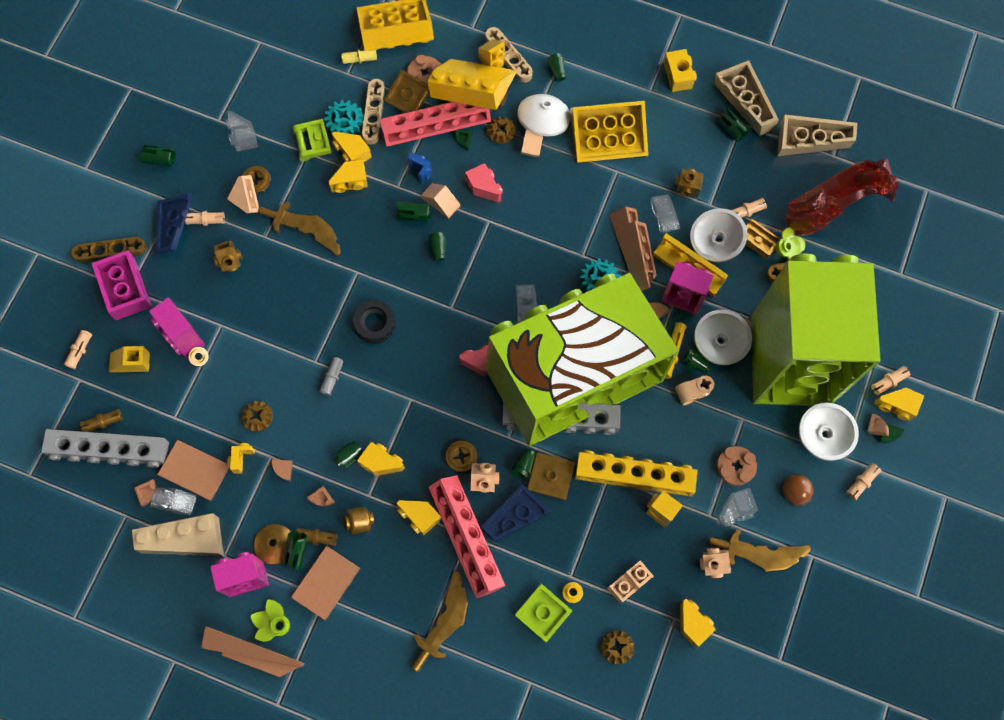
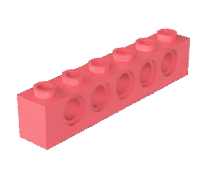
(432, 121)
(466, 536)

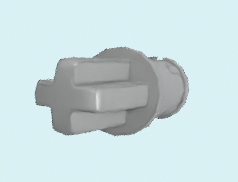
(331, 376)

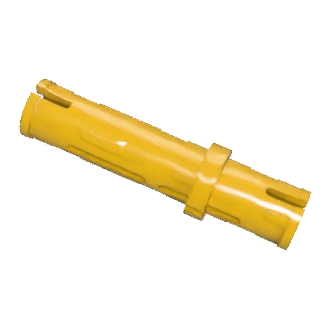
(677, 337)

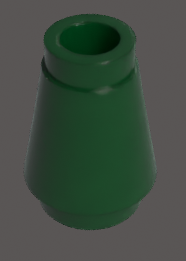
(557, 66)
(438, 245)
(696, 361)
(523, 465)

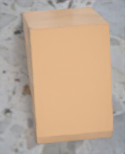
(244, 195)
(441, 199)

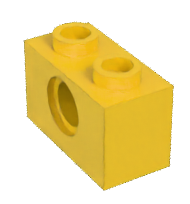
(678, 61)
(663, 508)

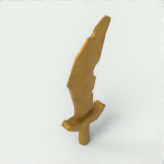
(306, 224)
(760, 555)
(446, 623)

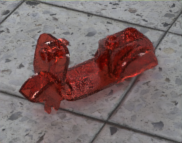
(826, 201)

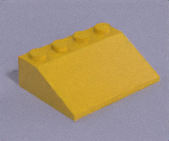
(395, 24)
(470, 83)
(609, 131)

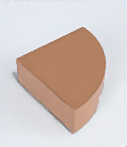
(659, 309)
(878, 426)
(283, 468)
(145, 492)
(321, 497)

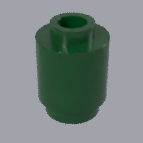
(348, 455)

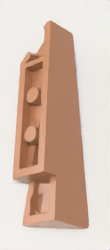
(634, 245)
(249, 653)

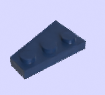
(170, 222)
(515, 514)

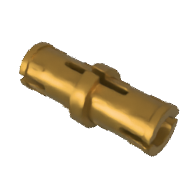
(101, 421)
(319, 537)

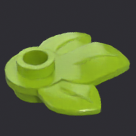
(789, 244)
(268, 620)

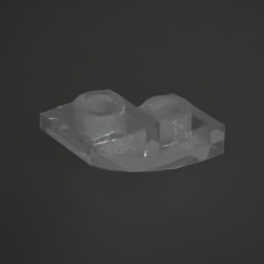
(665, 212)

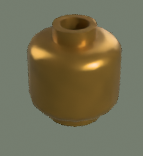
(358, 520)

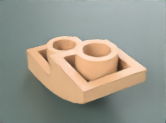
(531, 144)
(630, 582)

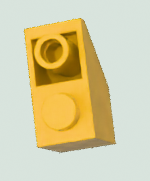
(492, 53)
(351, 146)
(349, 177)
(129, 359)
(903, 403)
(378, 461)
(420, 514)
(693, 624)

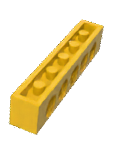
(685, 487)

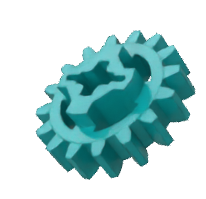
(344, 117)
(598, 270)

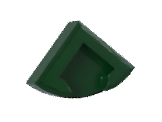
(463, 138)
(894, 434)

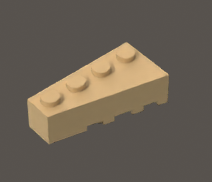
(747, 95)
(810, 135)
(182, 537)

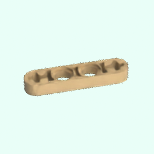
(511, 53)
(373, 111)

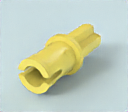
(359, 56)

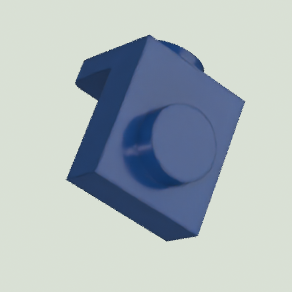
(420, 164)

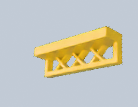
(672, 251)

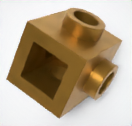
(689, 182)
(227, 256)

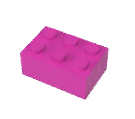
(121, 285)
(687, 287)
(175, 328)
(239, 574)

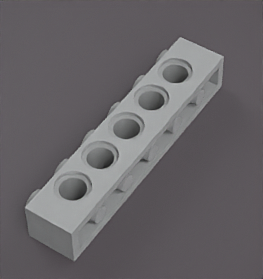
(610, 413)
(56, 439)

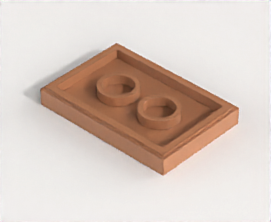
(194, 470)
(325, 583)

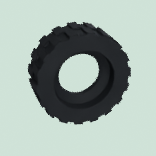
(381, 334)

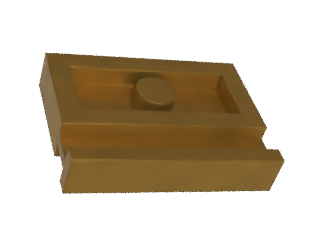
(760, 239)

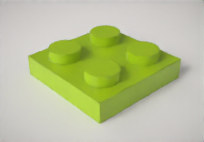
(543, 613)

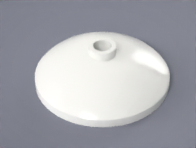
(544, 115)
(714, 225)
(727, 327)
(838, 425)

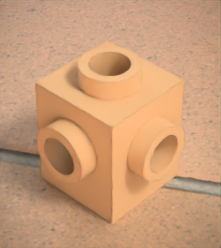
(484, 477)
(720, 557)

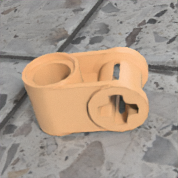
(692, 391)

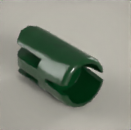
(736, 128)
(157, 155)
(413, 211)
(296, 549)

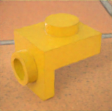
(235, 461)

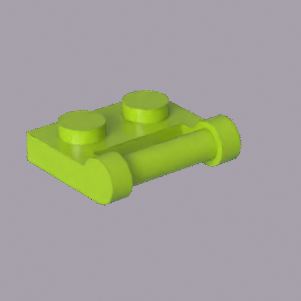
(317, 137)

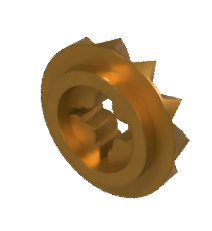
(501, 137)
(263, 175)
(254, 424)
(466, 449)
(613, 655)

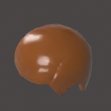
(798, 490)

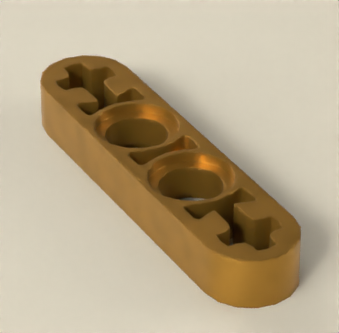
(109, 246)

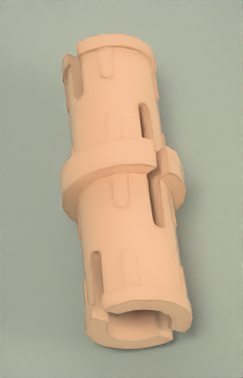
(749, 208)
(205, 218)
(72, 359)
(890, 380)
(863, 481)

